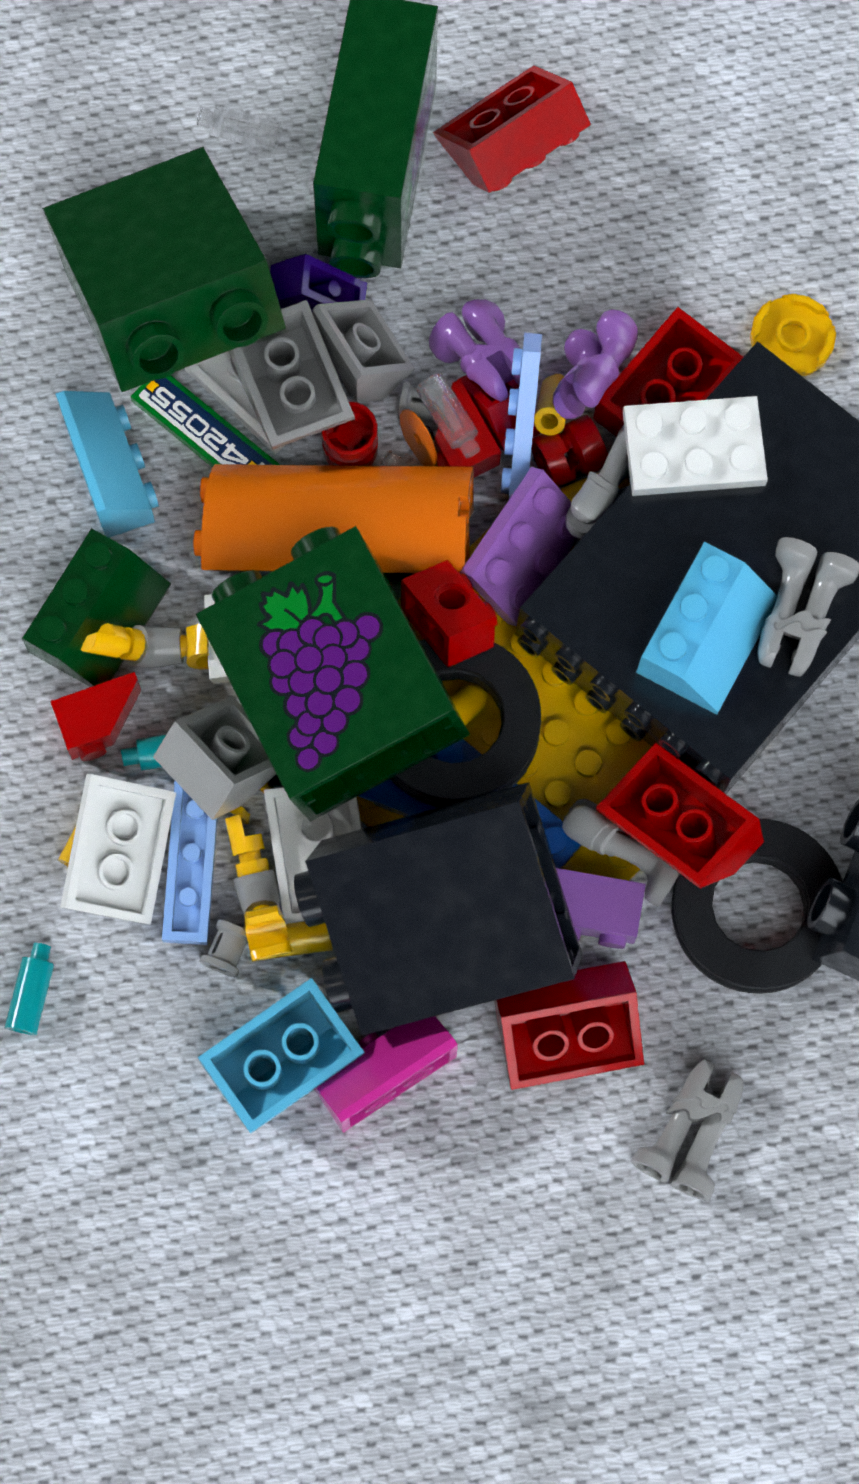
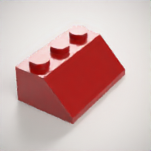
(514, 128)
(674, 366)
(683, 818)
(571, 1027)

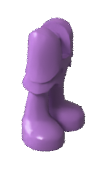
(594, 362)
(484, 364)

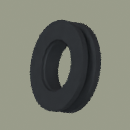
(509, 756)
(746, 968)

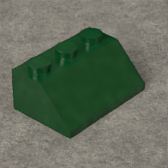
(97, 588)

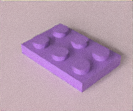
(521, 545)

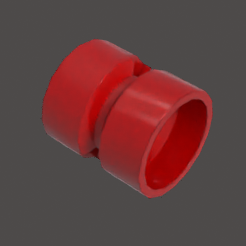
(354, 441)
(581, 442)

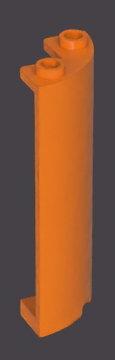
(403, 512)

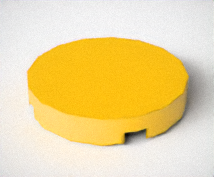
(789, 341)

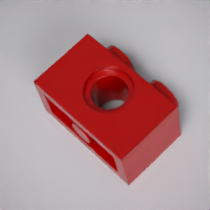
(448, 613)

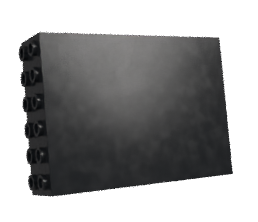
(623, 574)

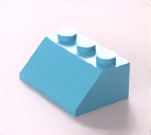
(108, 460)
(708, 629)
(280, 1055)

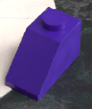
(314, 281)

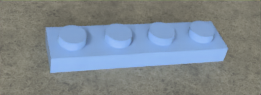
(522, 405)
(189, 873)

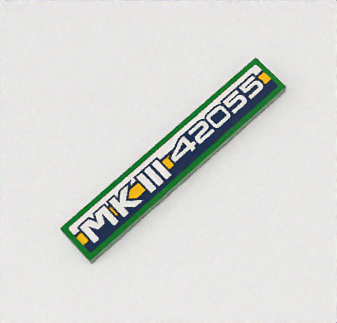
(197, 424)

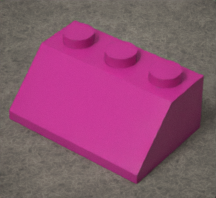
(386, 1069)

